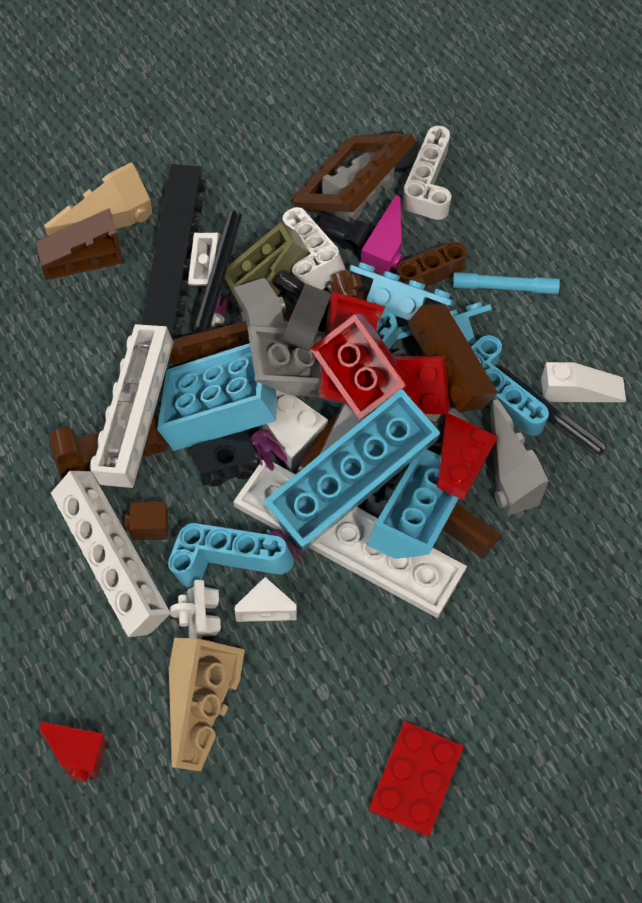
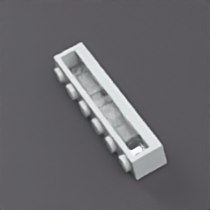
(132, 406)

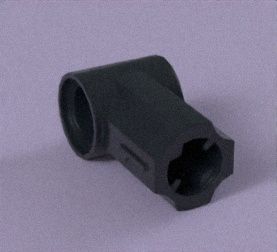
(349, 235)

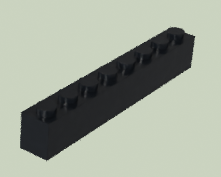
(173, 248)

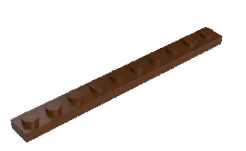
(228, 337)

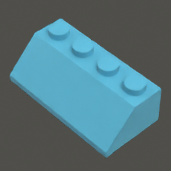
(414, 512)

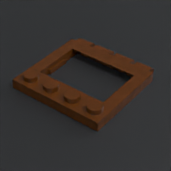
(389, 151)

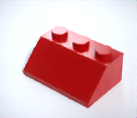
(360, 365)

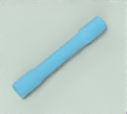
(535, 285)

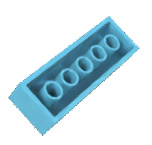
(351, 470)

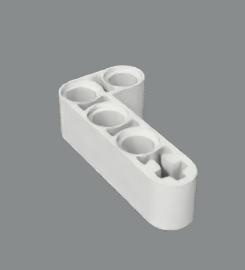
(419, 191)
(323, 256)

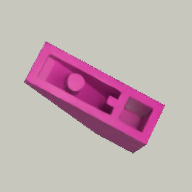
(384, 244)

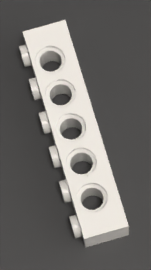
(110, 554)

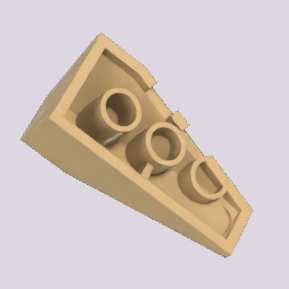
(120, 192)
(197, 685)

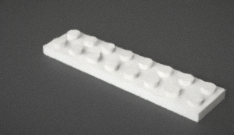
(419, 580)

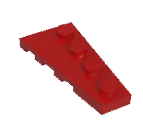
(339, 310)

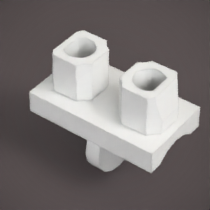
(192, 610)

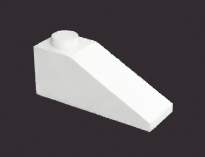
(580, 384)

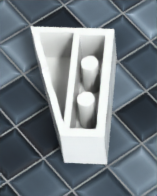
(295, 428)

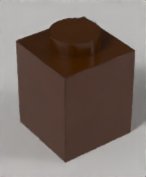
(147, 521)

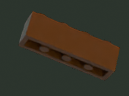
(441, 336)

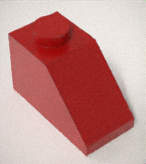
(76, 750)

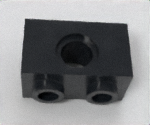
(232, 447)

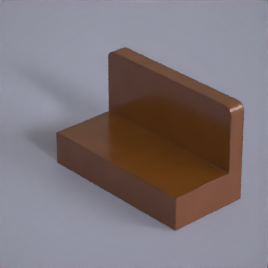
(471, 531)

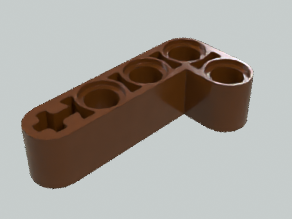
(76, 454)

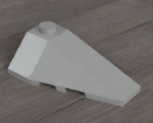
(517, 471)

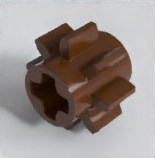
(345, 283)

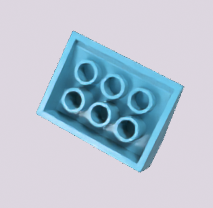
(214, 399)

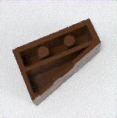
(80, 247)

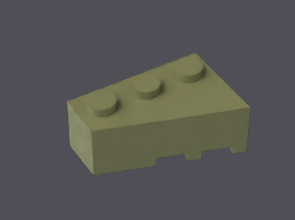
(267, 259)

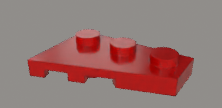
(462, 455)

